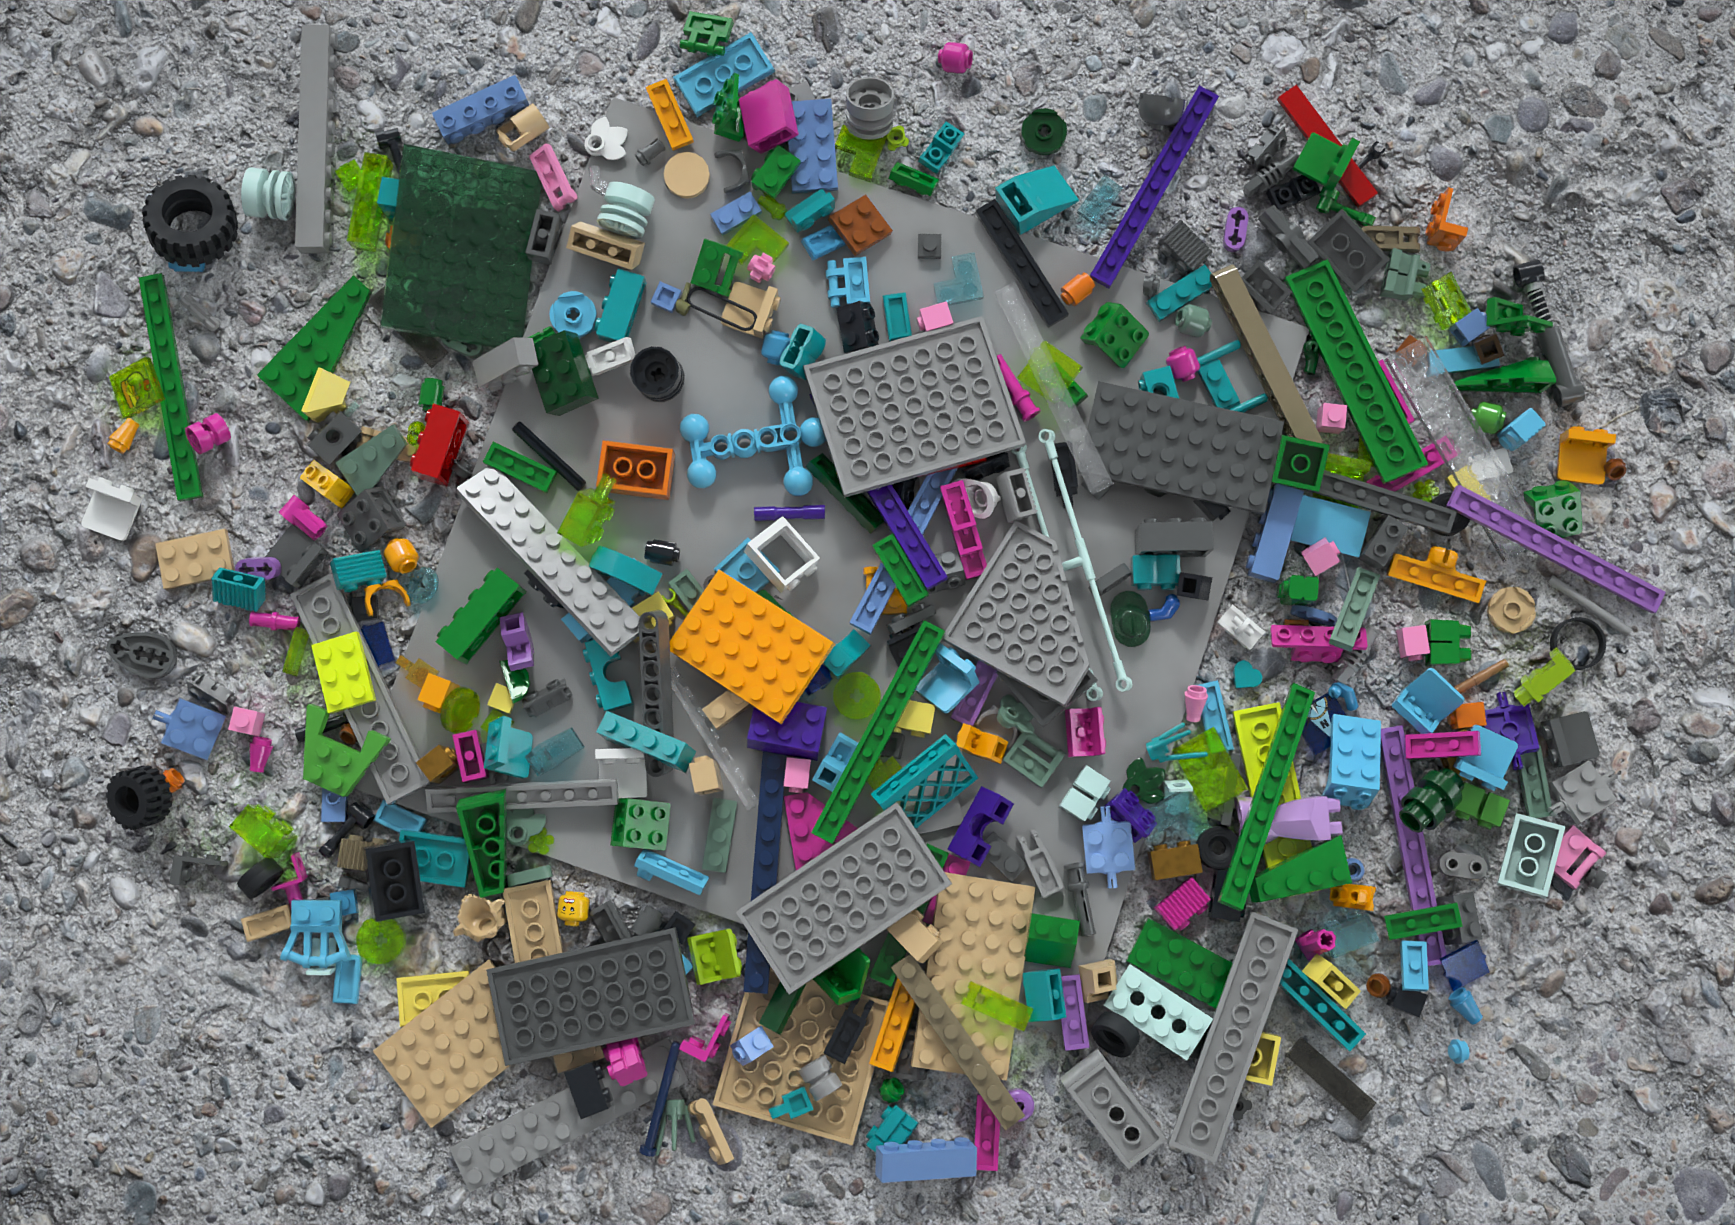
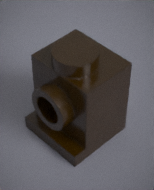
(1487, 348)

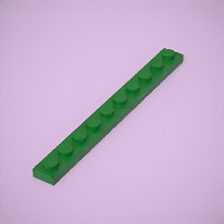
(169, 375)
(878, 732)
(1266, 797)

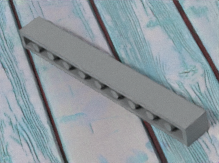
(315, 139)

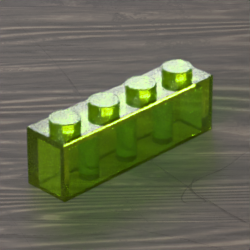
(366, 213)

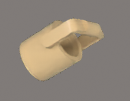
(528, 124)

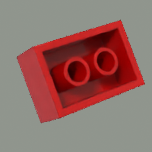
(439, 444)

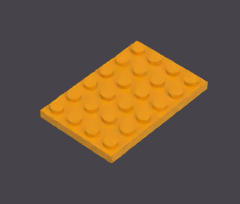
(750, 646)

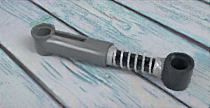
(1567, 387)

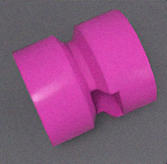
(206, 434)

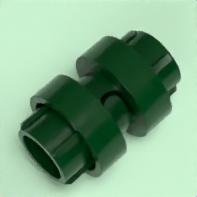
(1430, 801)

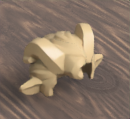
(480, 917)

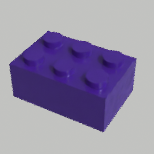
(797, 736)

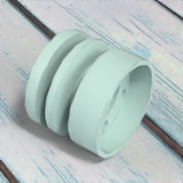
(268, 193)
(625, 209)

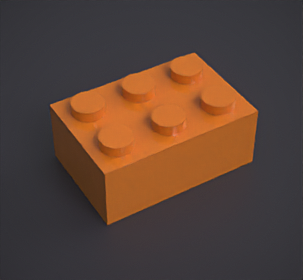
(638, 469)

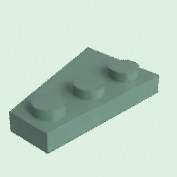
(372, 459)

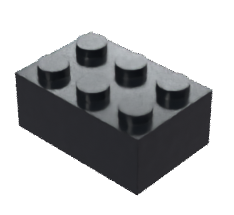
(393, 880)

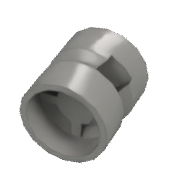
(820, 1077)

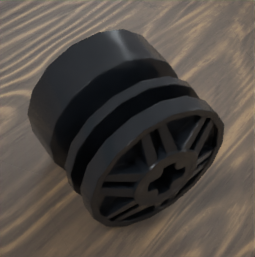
(652, 362)

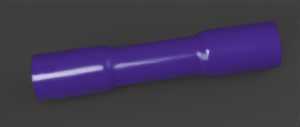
(805, 512)

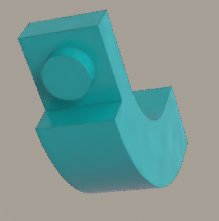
(625, 569)

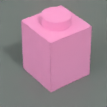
(934, 317)
(1331, 418)
(1321, 556)
(1413, 642)
(246, 721)
(797, 774)

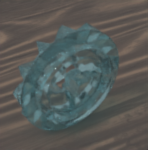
(430, 581)

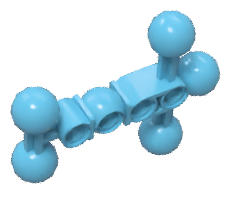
(782, 391)

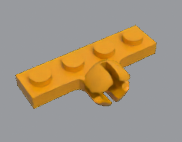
(1437, 573)

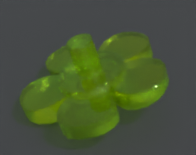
(1426, 491)
(540, 841)

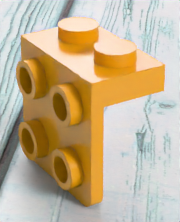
(1583, 455)

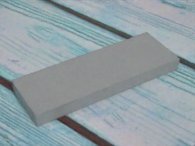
(946, 817)

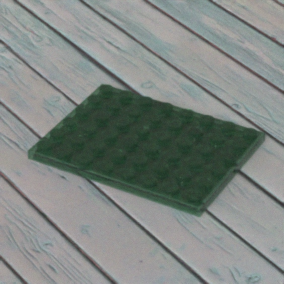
(460, 248)

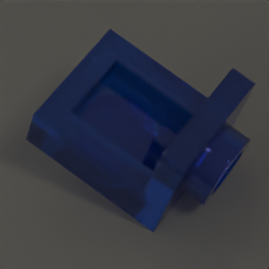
(819, 681)

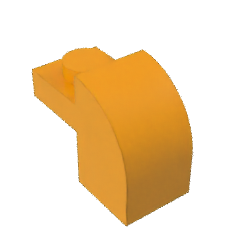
(981, 744)

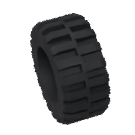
(183, 196)

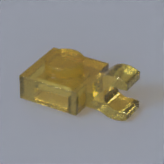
(417, 671)

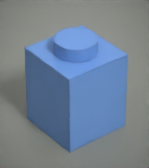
(1470, 327)

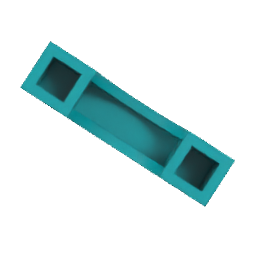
(646, 740)

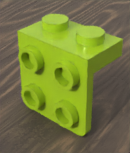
(714, 956)

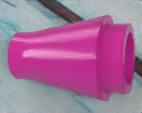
(259, 753)

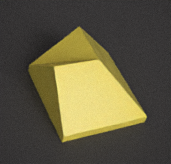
(325, 395)

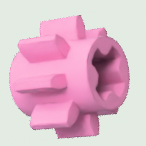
(761, 267)

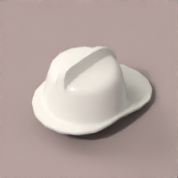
(981, 496)

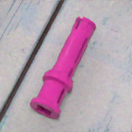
(1019, 396)

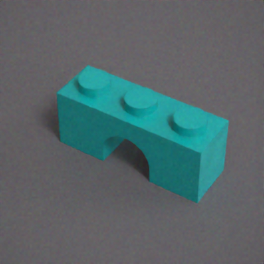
(611, 694)

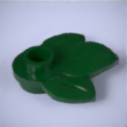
(1146, 779)

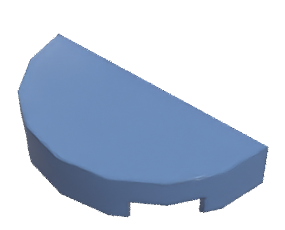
(1314, 615)

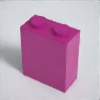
(768, 116)

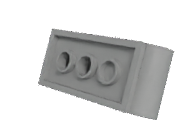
(1098, 1090)

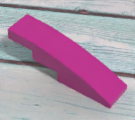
(964, 529)

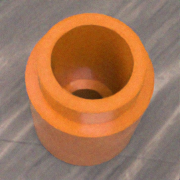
(1077, 289)

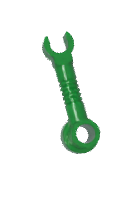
(1328, 202)

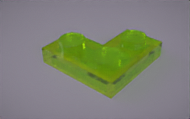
(866, 153)
(758, 235)

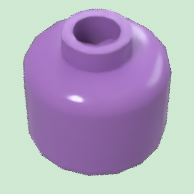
(1026, 1099)

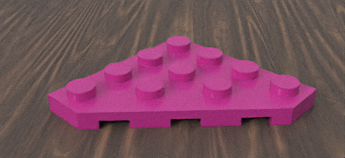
(802, 816)

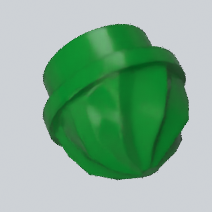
(891, 1090)

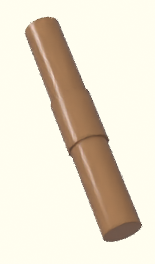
(1481, 676)

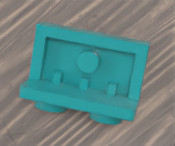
(810, 210)

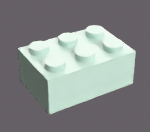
(1530, 855)

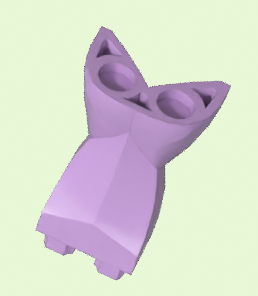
(1298, 818)

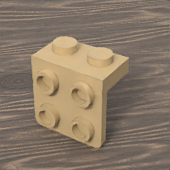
(756, 299)

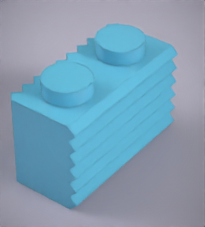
(1520, 430)

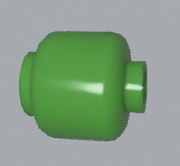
(1489, 417)

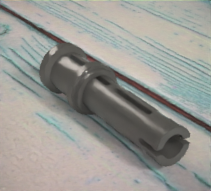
(1079, 887)

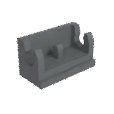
(610, 922)

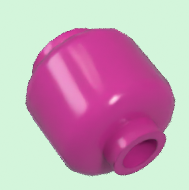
(955, 57)
(1183, 363)

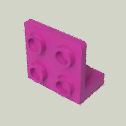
(696, 1047)

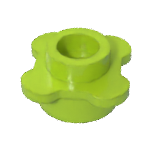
(897, 131)

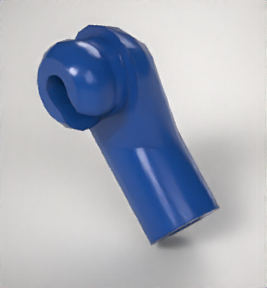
(1171, 605)

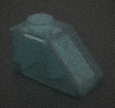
(554, 751)

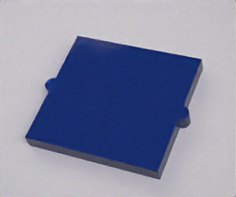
(379, 643)
(1464, 965)

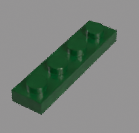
(856, 504)

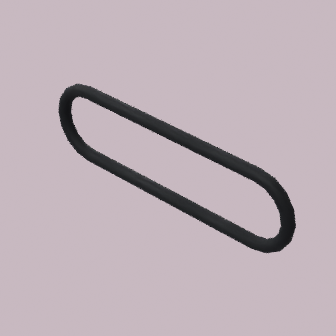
(718, 317)

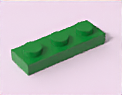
(520, 467)
(900, 570)
(1423, 921)

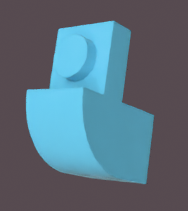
(835, 762)

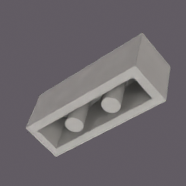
(505, 363)

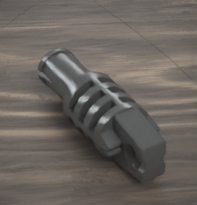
(1270, 175)

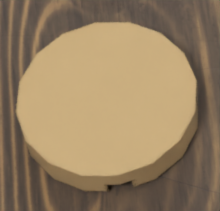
(686, 175)
(1511, 610)

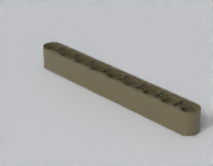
(1263, 354)

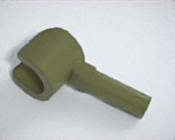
(681, 306)

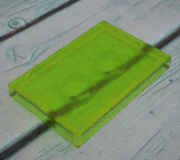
(1214, 776)

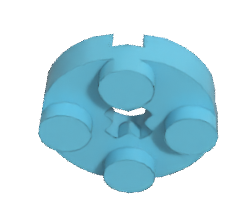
(581, 304)

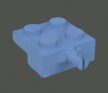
(191, 728)

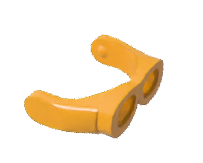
(391, 585)

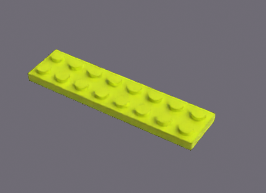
(1255, 733)

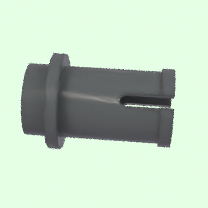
(649, 152)

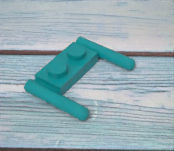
(1218, 383)

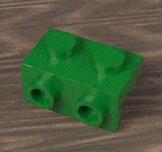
(775, 172)

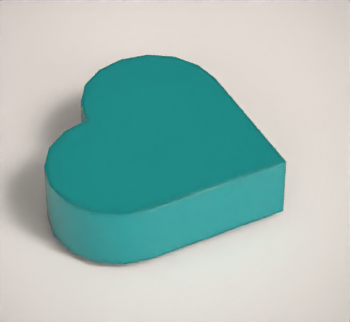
(1245, 675)

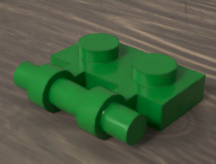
(707, 27)

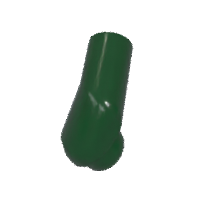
(1311, 355)

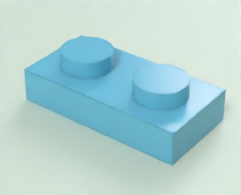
(1414, 966)

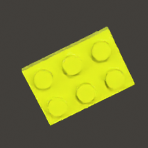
(343, 672)

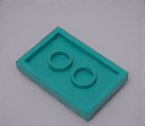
(440, 857)

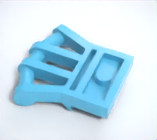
(319, 917)

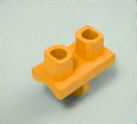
(1353, 896)

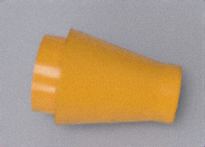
(123, 437)

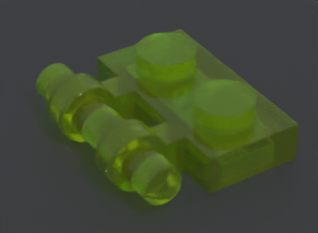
(1450, 297)

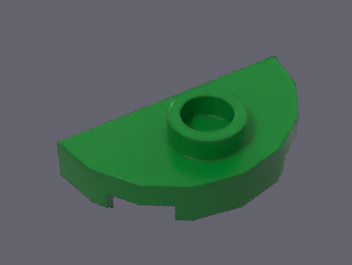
(516, 681)

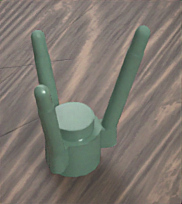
(674, 1109)

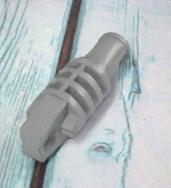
(1352, 661)

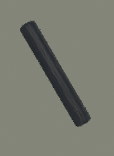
(549, 456)

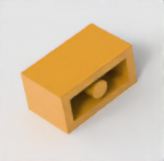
(435, 692)

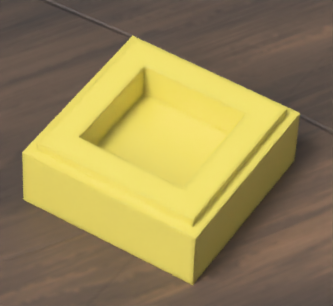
(501, 699)

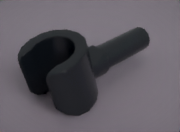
(1372, 154)

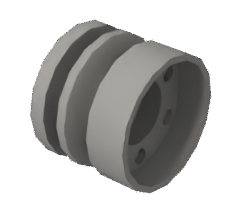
(869, 108)

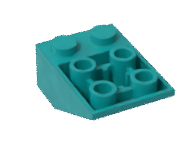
(1034, 197)

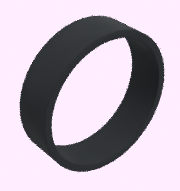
(1596, 628)

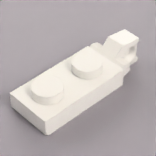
(610, 356)

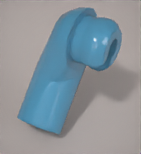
(1341, 690)

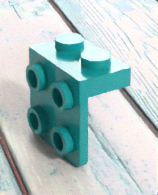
(507, 748)

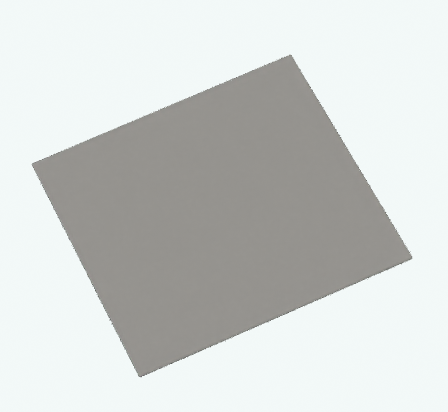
(730, 387)

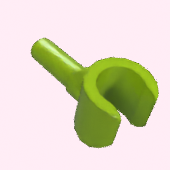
(674, 601)

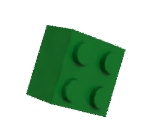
(1300, 463)

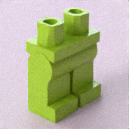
(1544, 679)

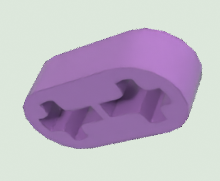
(1240, 230)
(258, 563)

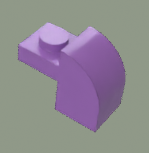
(517, 641)

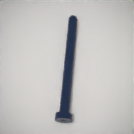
(648, 1148)

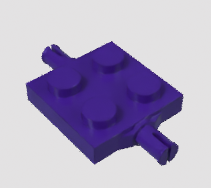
(1515, 724)

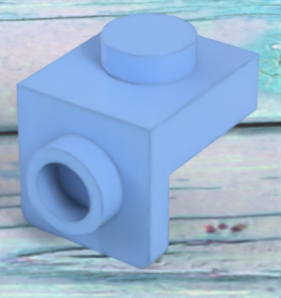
(751, 1046)

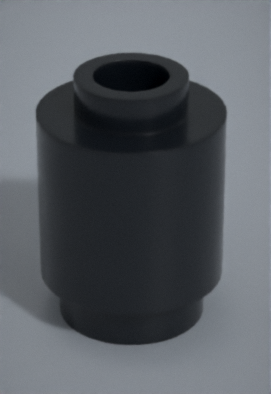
(662, 552)

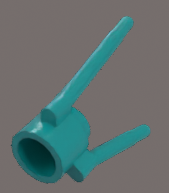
(1159, 746)

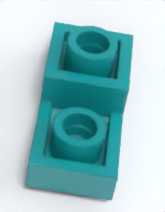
(941, 147)

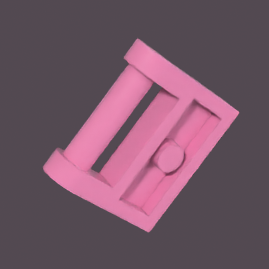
(1571, 847)

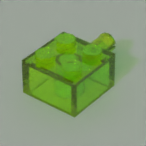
(588, 513)

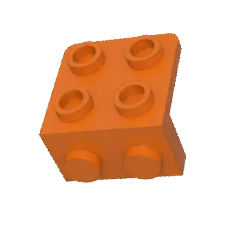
(1441, 233)

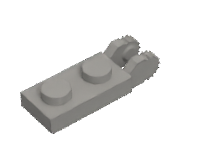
(1041, 866)

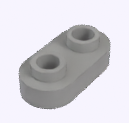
(1463, 865)

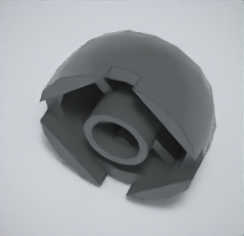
(1160, 110)

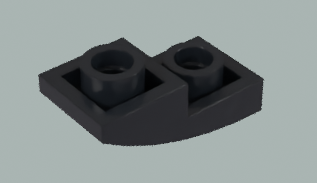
(1292, 192)

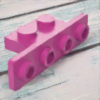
(1311, 642)

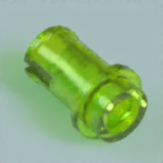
(772, 206)
(413, 432)

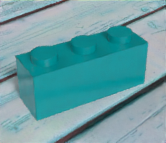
(620, 306)

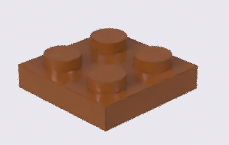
(860, 225)

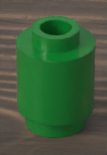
(431, 392)

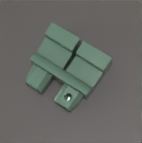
(1401, 276)

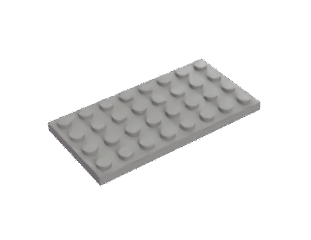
(843, 898)

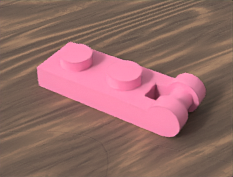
(552, 177)

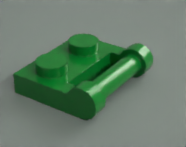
(710, 263)

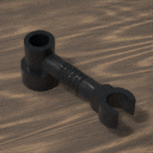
(389, 139)
(358, 816)

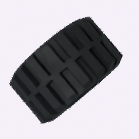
(138, 797)

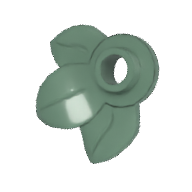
(1014, 715)
(526, 822)

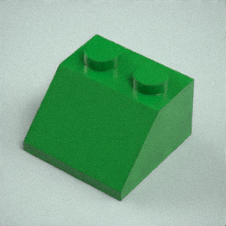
(1051, 940)

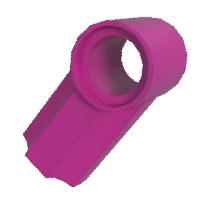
(299, 514)
(1315, 942)

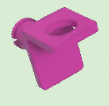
(292, 885)

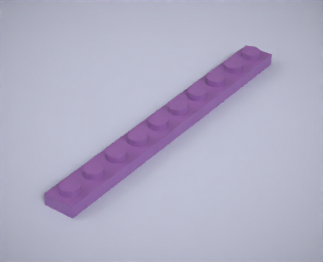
(1555, 549)
(1411, 843)

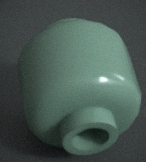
(1193, 320)

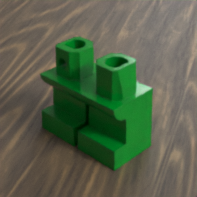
(1449, 651)

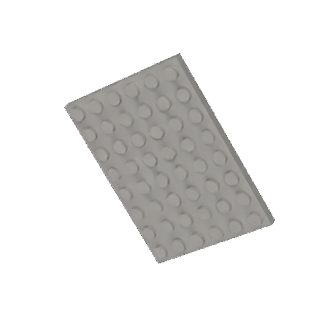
(913, 406)

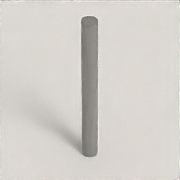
(1589, 605)

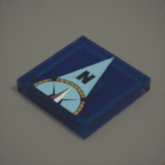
(1318, 722)

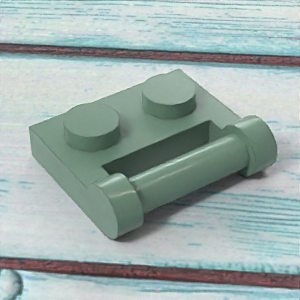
(1029, 763)

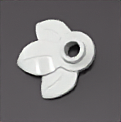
(610, 139)

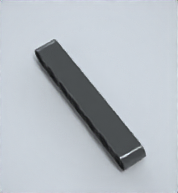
(660, 681)

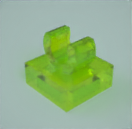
(349, 175)

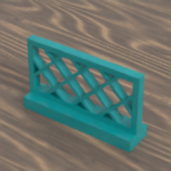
(917, 773)

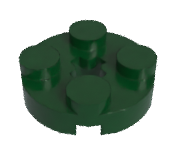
(1054, 124)

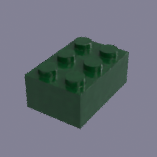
(563, 374)

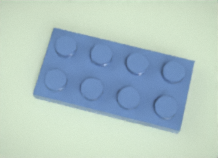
(814, 147)

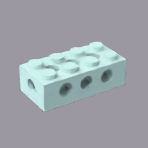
(1157, 995)

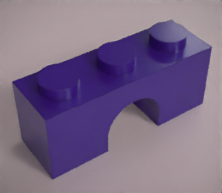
(985, 809)

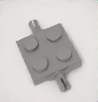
(1583, 793)

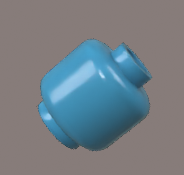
(774, 345)

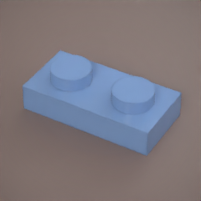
(735, 213)

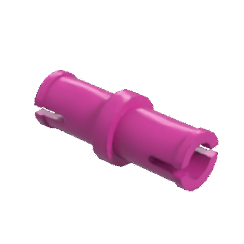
(274, 621)

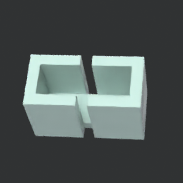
(1090, 783)

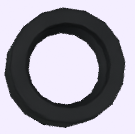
(1115, 1034)

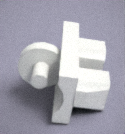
(1240, 627)

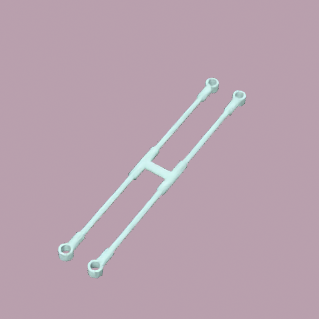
(1083, 559)

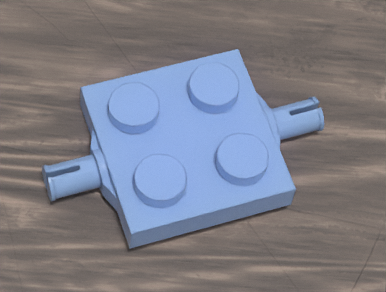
(1108, 847)

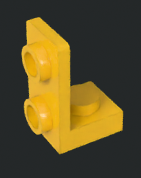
(327, 484)

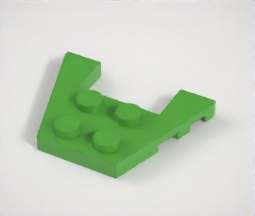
(333, 763)

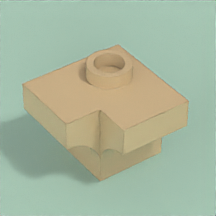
(1097, 980)

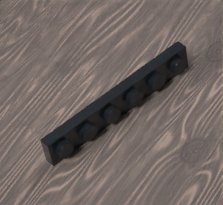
(1021, 263)

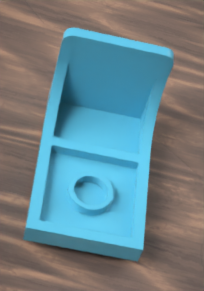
(1354, 761)

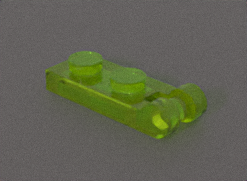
(998, 1006)

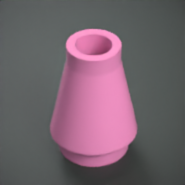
(1195, 701)

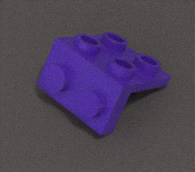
(1126, 807)

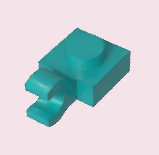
(794, 1103)

